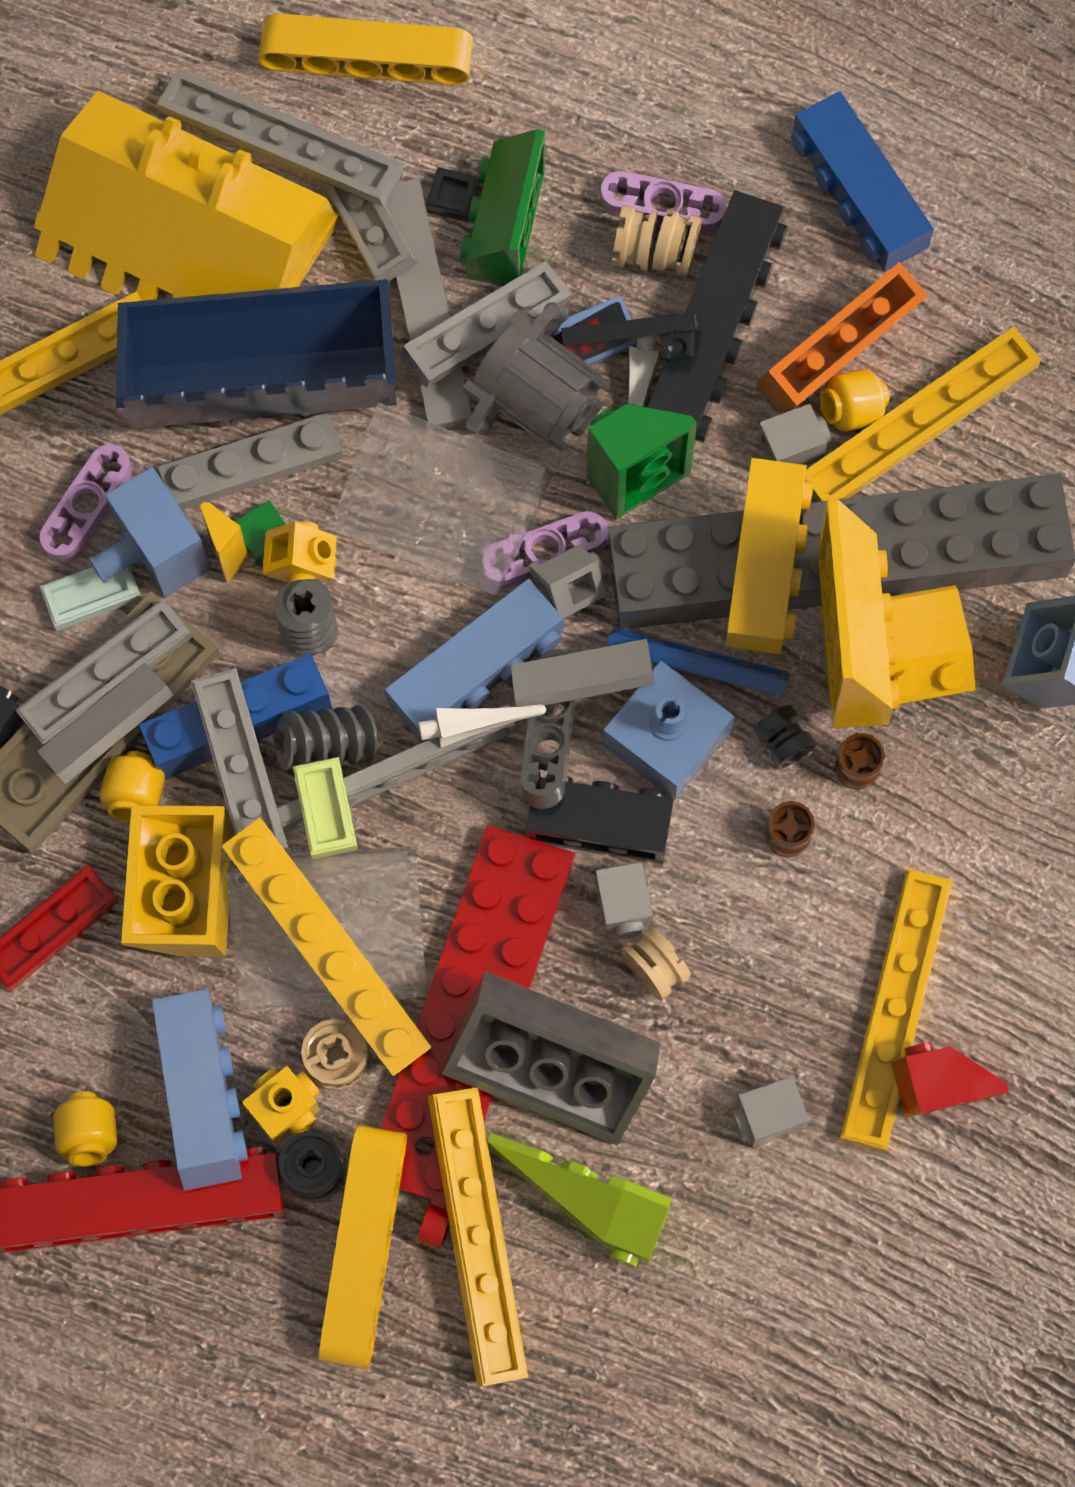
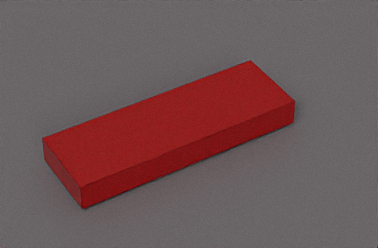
(53, 926)

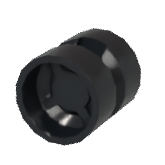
(312, 1166)

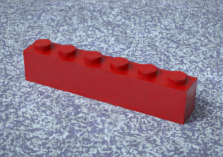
(133, 1203)

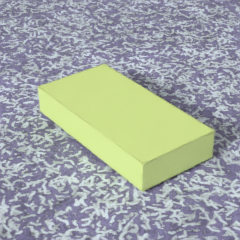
(325, 808)

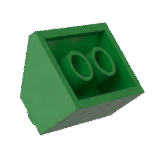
(506, 208)
(637, 454)

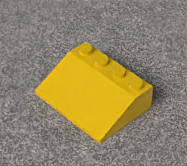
(855, 621)

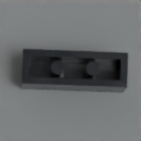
(605, 821)

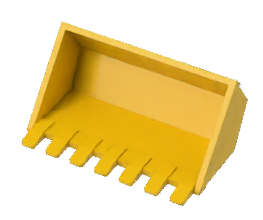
(174, 209)

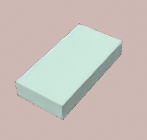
(86, 596)

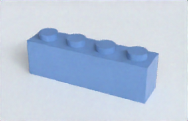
(477, 657)
(197, 1089)

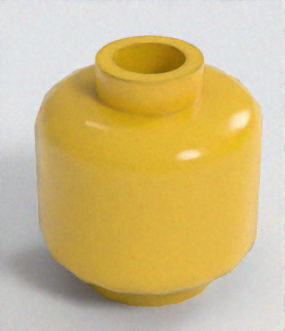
(854, 400)
(130, 782)
(85, 1129)

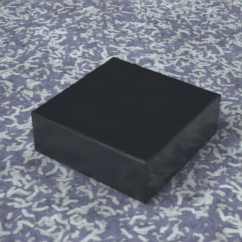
(452, 194)

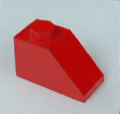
(941, 1080)

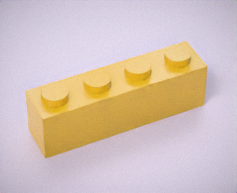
(766, 556)

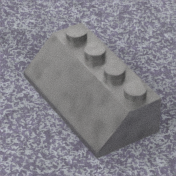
(552, 1058)

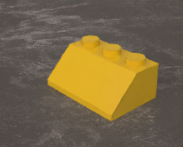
(930, 645)
(177, 880)

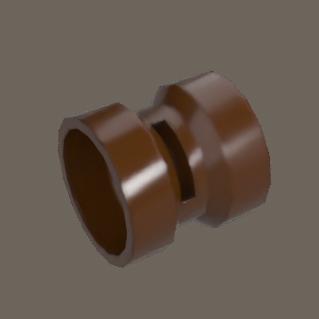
(863, 752)
(793, 820)

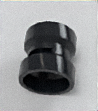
(785, 736)

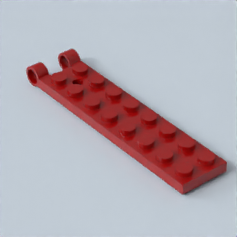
(495, 930)

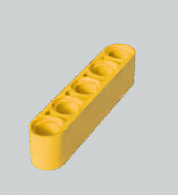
(365, 49)
(362, 1247)

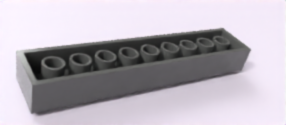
(931, 540)

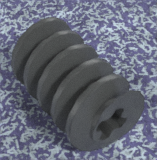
(306, 617)
(325, 735)

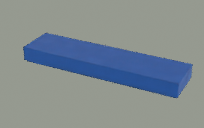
(707, 663)

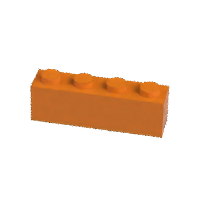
(841, 339)

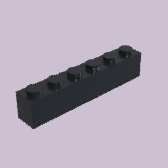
(725, 301)

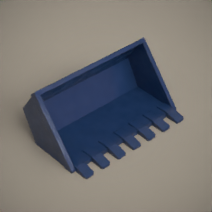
(255, 354)

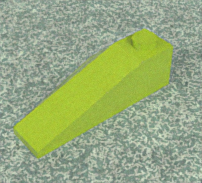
(613, 1213)

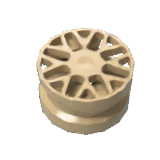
(634, 238)
(672, 242)
(655, 963)
(335, 1054)

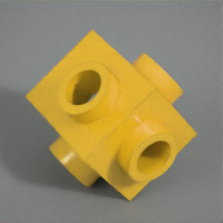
(299, 552)
(271, 1091)

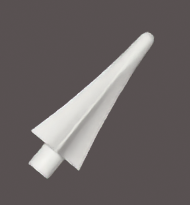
(642, 367)
(457, 724)

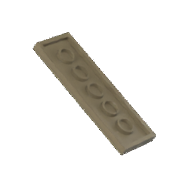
(31, 792)

